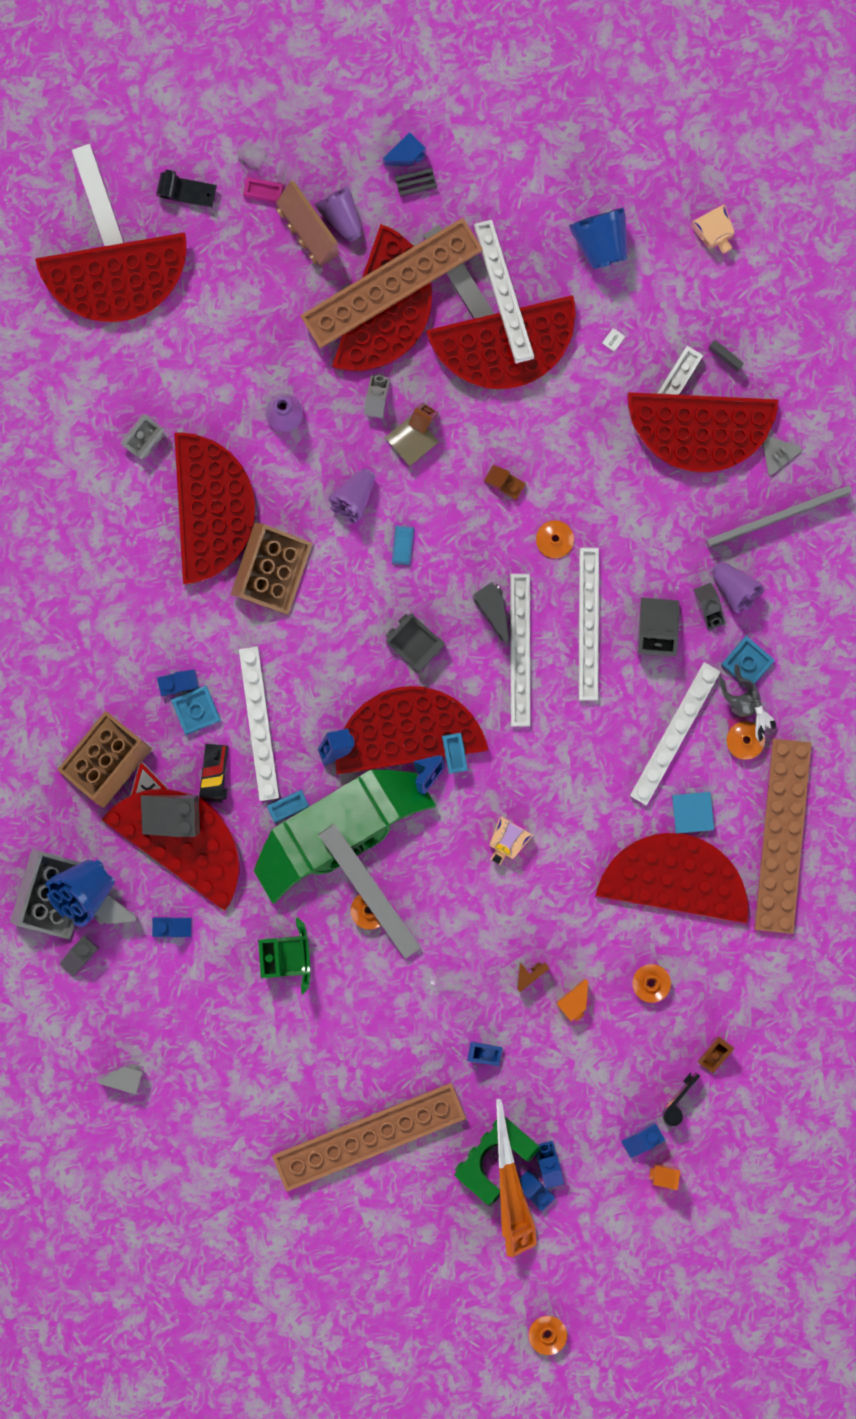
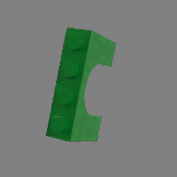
(472, 1172)

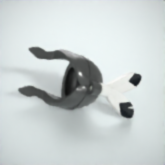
(748, 704)

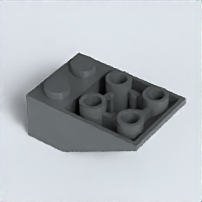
(658, 627)

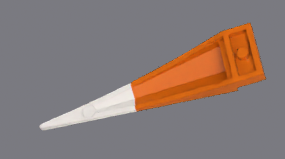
(515, 1215)

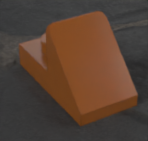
(422, 417)
(504, 482)
(526, 978)
(715, 1054)

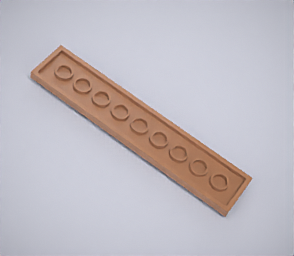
(391, 283)
(782, 836)
(368, 1137)

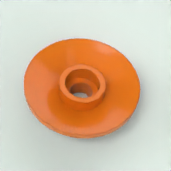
(554, 549)
(738, 747)
(361, 917)
(659, 990)
(548, 1345)

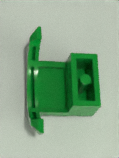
(286, 956)

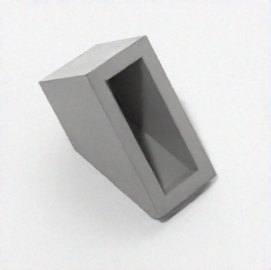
(113, 912)
(125, 1079)

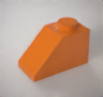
(574, 1001)
(665, 1176)

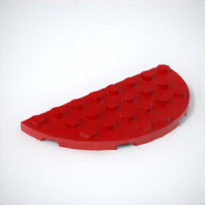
(116, 279)
(393, 330)
(482, 354)
(701, 431)
(213, 506)
(407, 727)
(204, 861)
(676, 875)

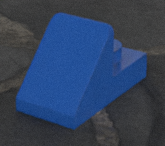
(177, 682)
(428, 772)
(171, 927)
(484, 1053)
(535, 1190)

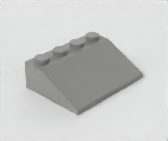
(32, 904)

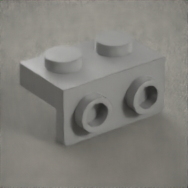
(142, 436)

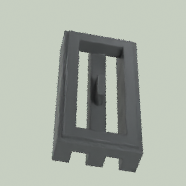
(414, 175)
(726, 355)

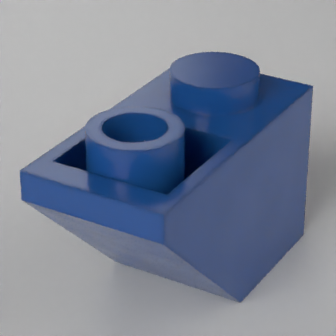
(549, 1165)

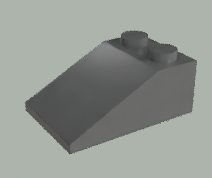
(492, 607)
(170, 815)

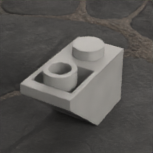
(376, 396)

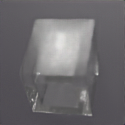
(252, 155)

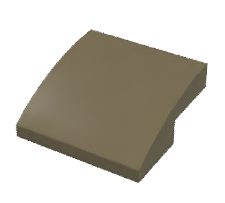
(410, 442)

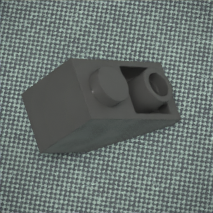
(709, 606)

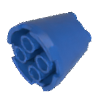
(602, 237)
(80, 891)

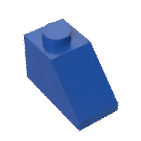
(406, 152)
(335, 746)
(643, 1140)

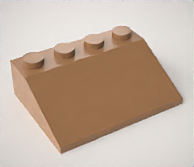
(307, 225)
(271, 568)
(104, 759)

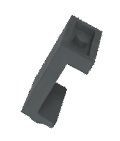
(414, 642)

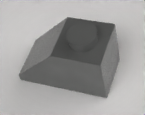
(79, 955)

